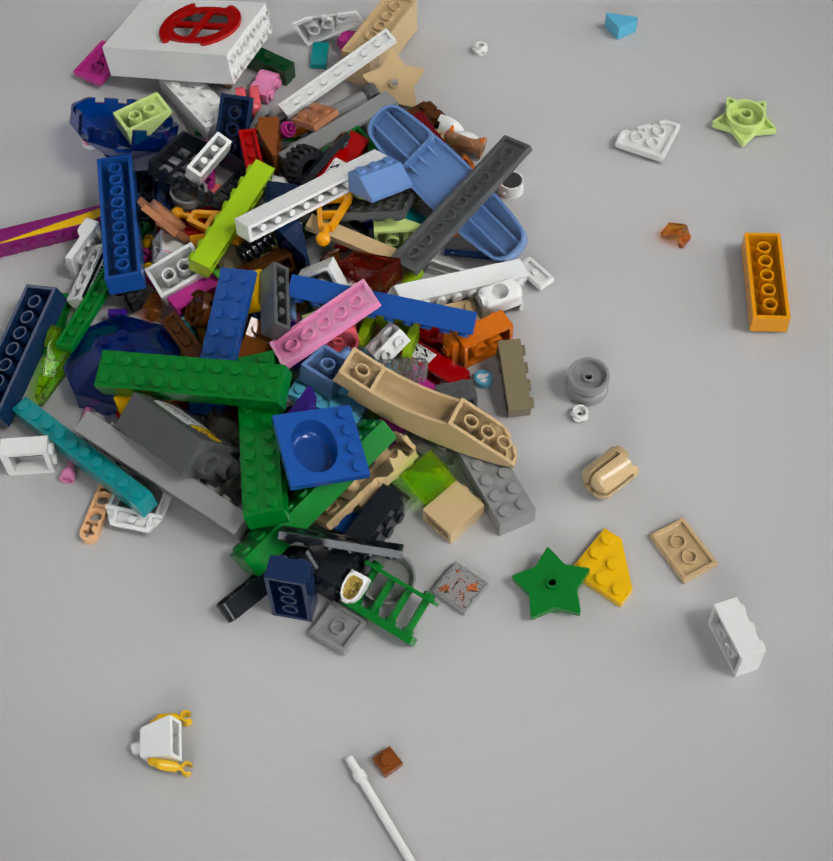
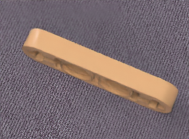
(95, 508)

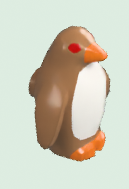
(465, 142)

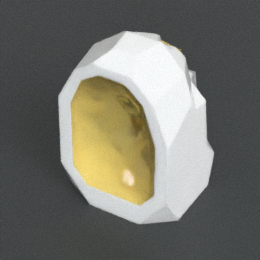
(354, 587)

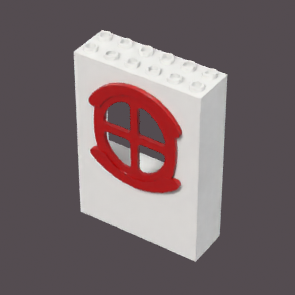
(156, 46)

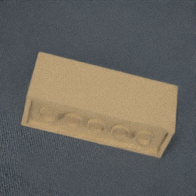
(398, 18)

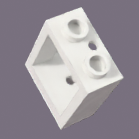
(13, 448)

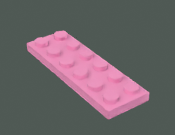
(325, 324)

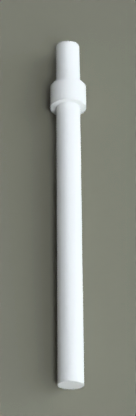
(361, 778)

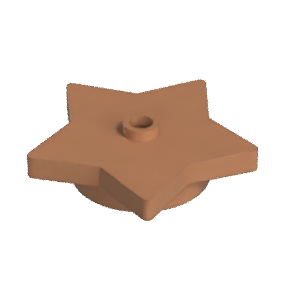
(164, 218)

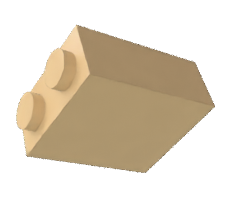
(453, 511)

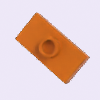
(450, 347)

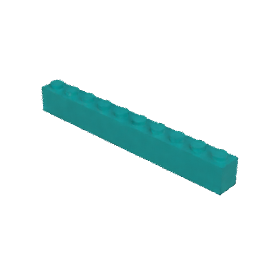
(86, 457)

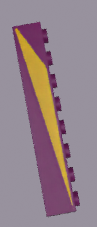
(45, 231)

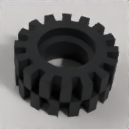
(134, 299)

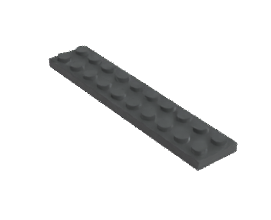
(461, 204)

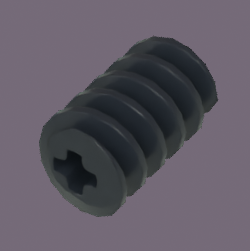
(248, 250)

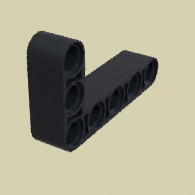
(254, 588)

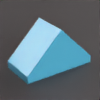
(620, 25)

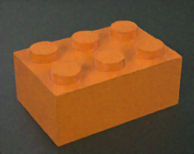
(485, 339)

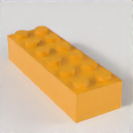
(765, 282)

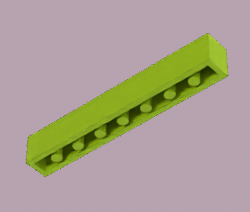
(223, 230)

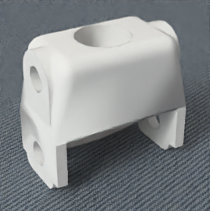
(498, 296)

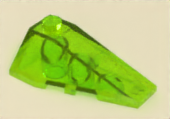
(51, 366)

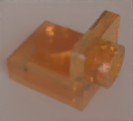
(676, 232)
(152, 308)

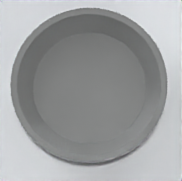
(399, 568)

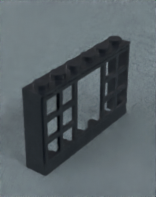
(194, 145)

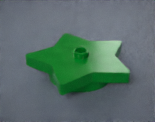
(556, 598)

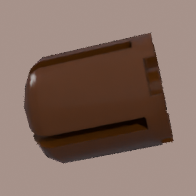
(199, 310)

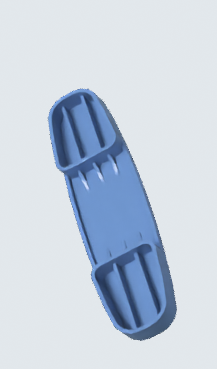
(437, 172)

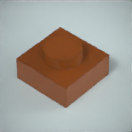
(387, 762)

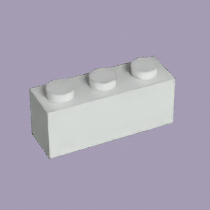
(208, 158)

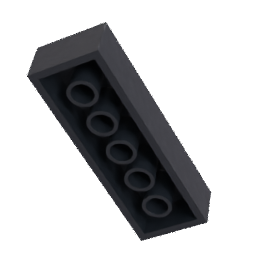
(373, 522)

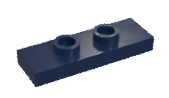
(162, 194)

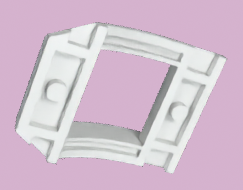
(131, 520)

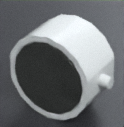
(512, 186)

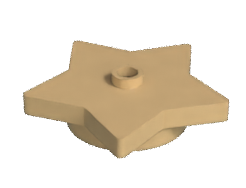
(395, 69)

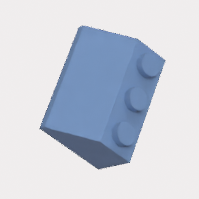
(378, 179)

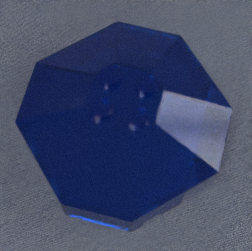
(99, 129)
(114, 334)

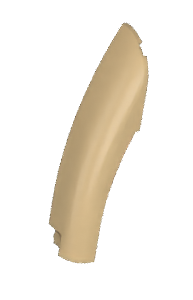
(426, 412)

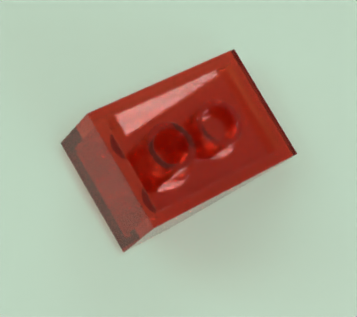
(377, 270)

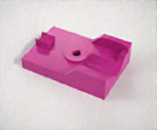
(91, 67)

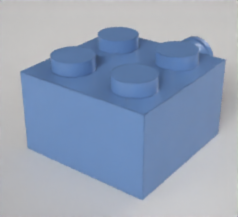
(321, 369)

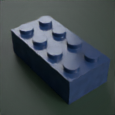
(291, 587)

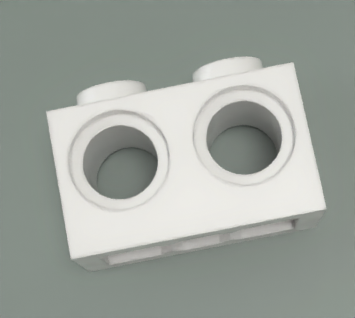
(387, 342)

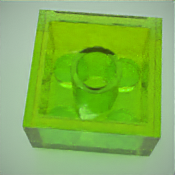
(429, 477)

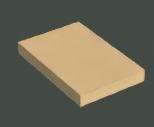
(683, 550)

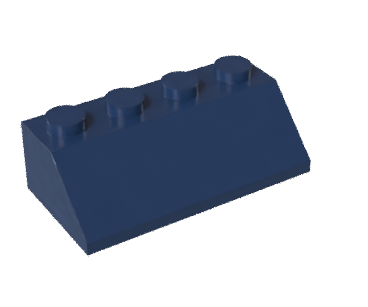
(234, 115)

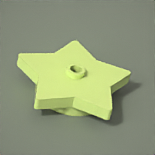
(744, 120)

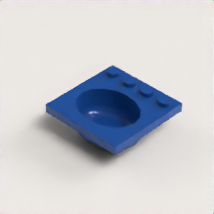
(320, 447)

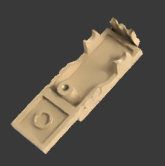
(384, 470)

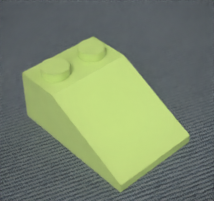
(142, 115)
(394, 232)

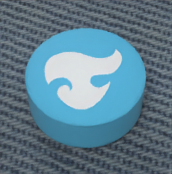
(483, 379)

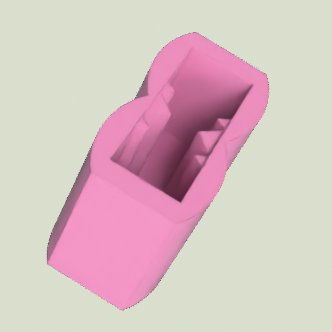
(268, 84)

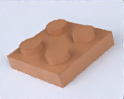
(315, 116)

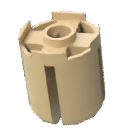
(609, 473)

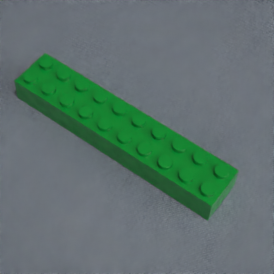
(194, 379)
(261, 463)
(307, 505)

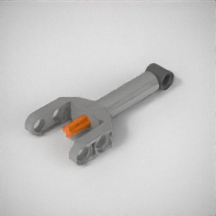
(343, 106)

